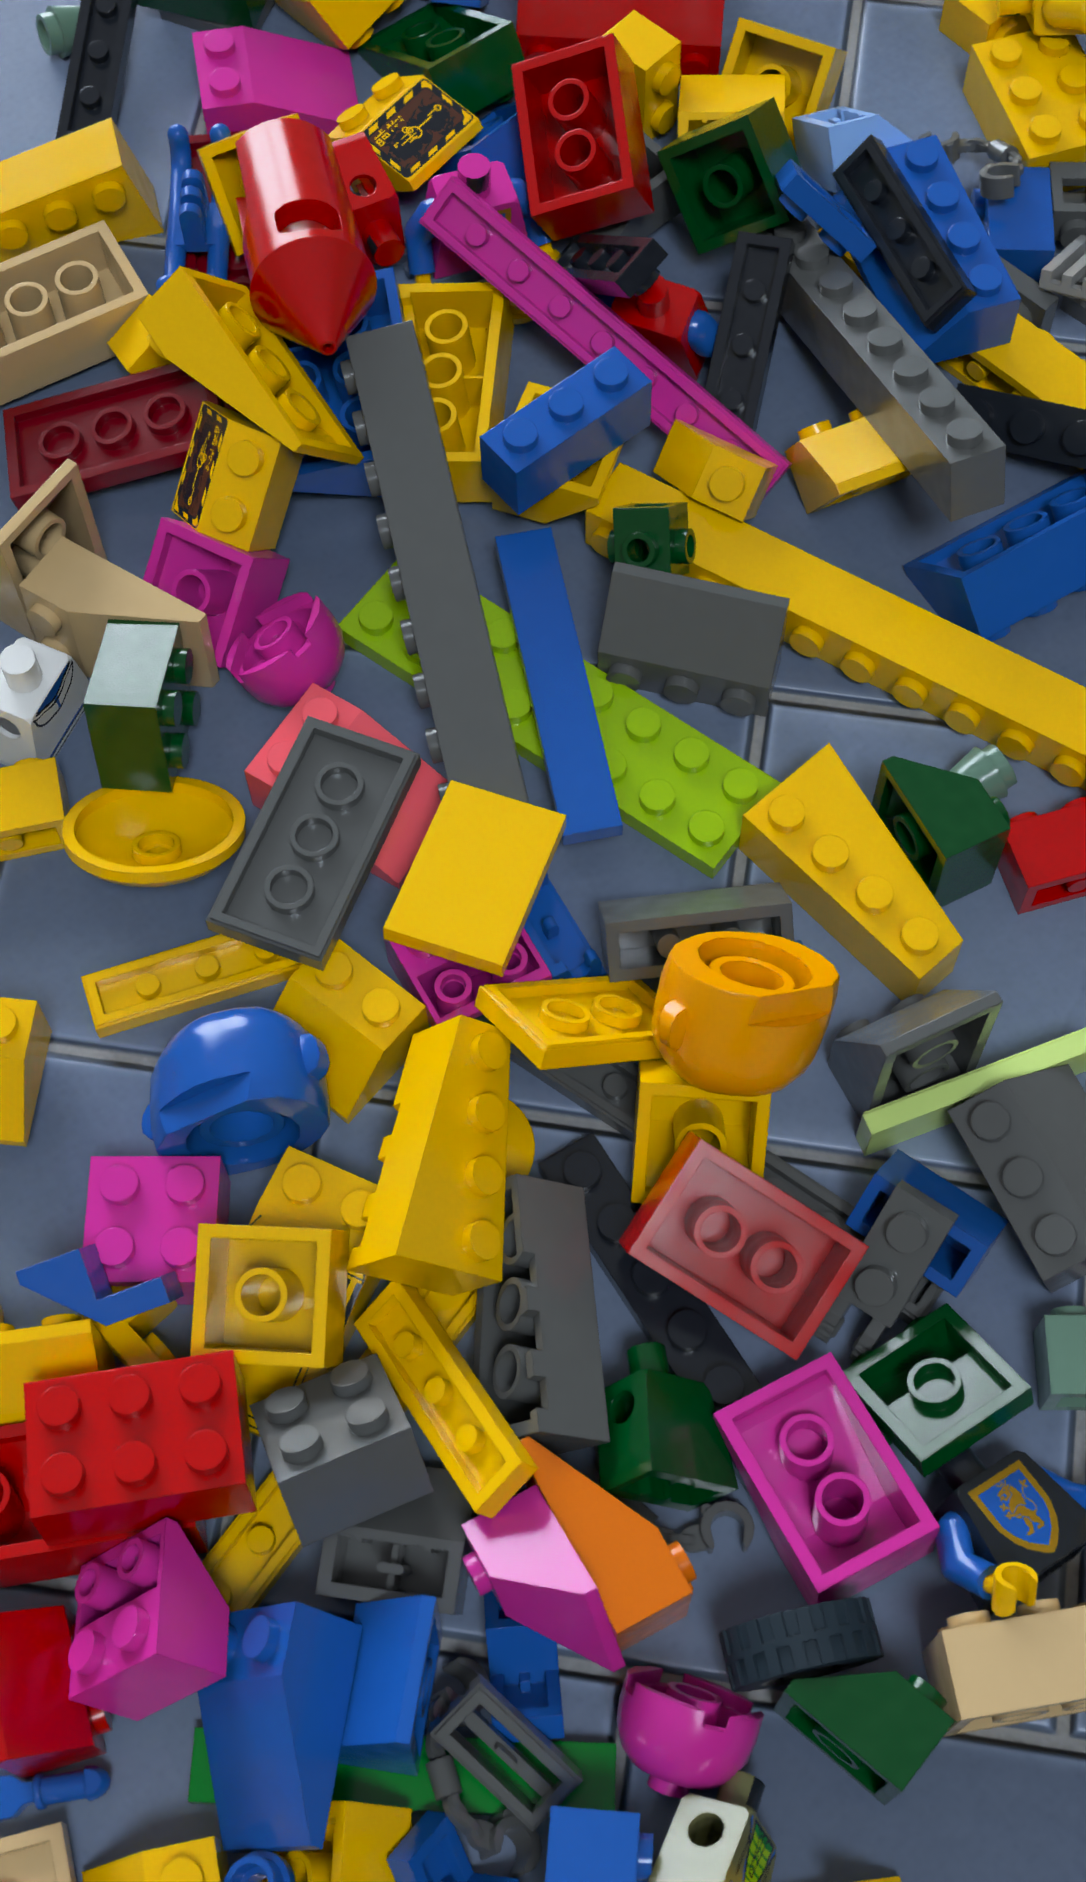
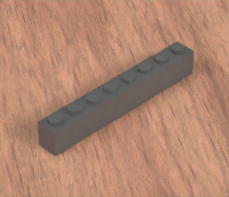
(891, 379)

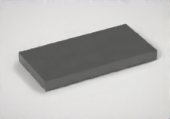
(314, 843)

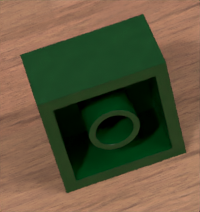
(728, 175)
(141, 705)

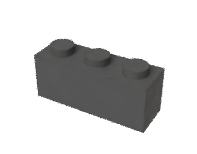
(644, 929)

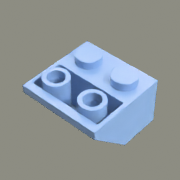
(832, 135)

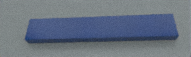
(558, 686)

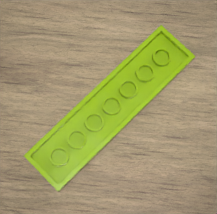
(663, 771)

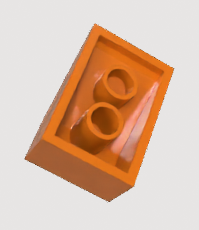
(635, 1571)

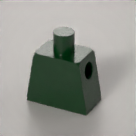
(663, 1437)

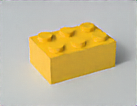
(1031, 96)

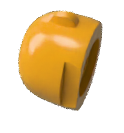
(742, 1011)

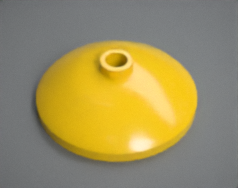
(154, 835)

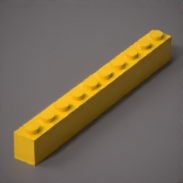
(879, 635)

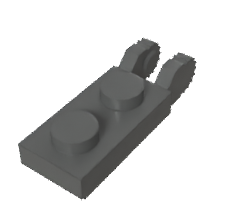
(897, 1258)

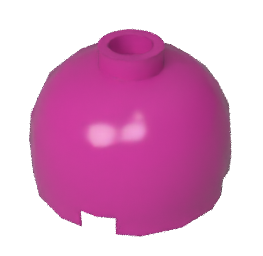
(290, 651)
(684, 1730)

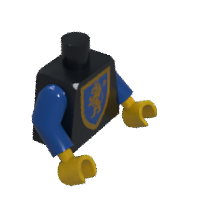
(1007, 1528)

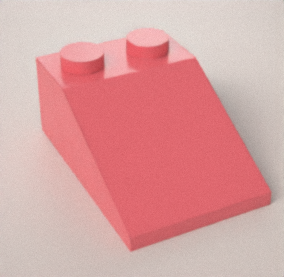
(420, 802)

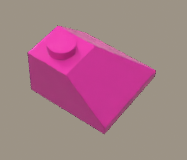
(215, 579)
(540, 1577)

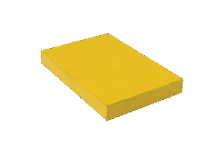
(475, 878)
(573, 1020)

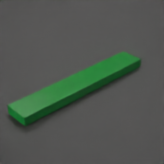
(416, 1792)

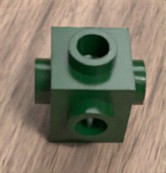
(652, 537)

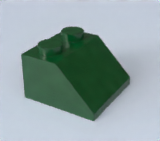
(942, 825)
(869, 1725)

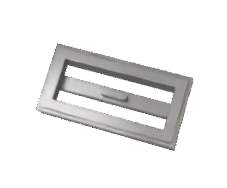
(1065, 270)

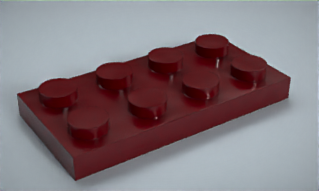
(108, 429)

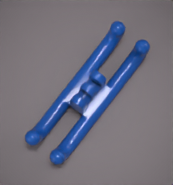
(192, 220)

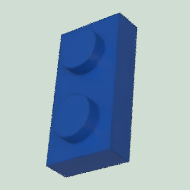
(806, 197)

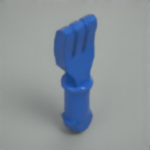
(51, 1789)

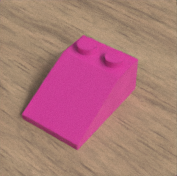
(265, 75)
(826, 1482)

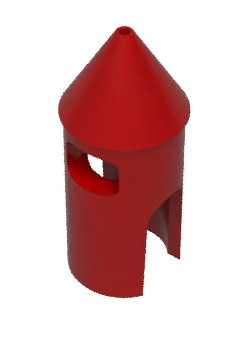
(301, 236)

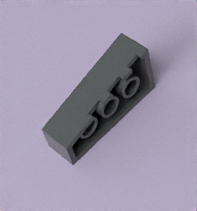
(540, 1324)

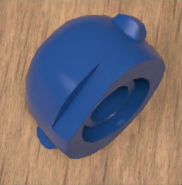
(239, 1089)

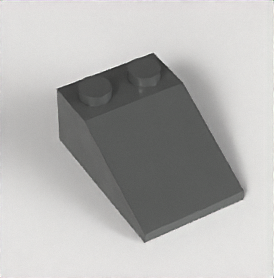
(913, 1046)

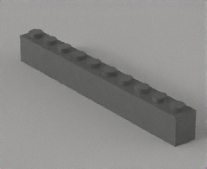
(433, 562)

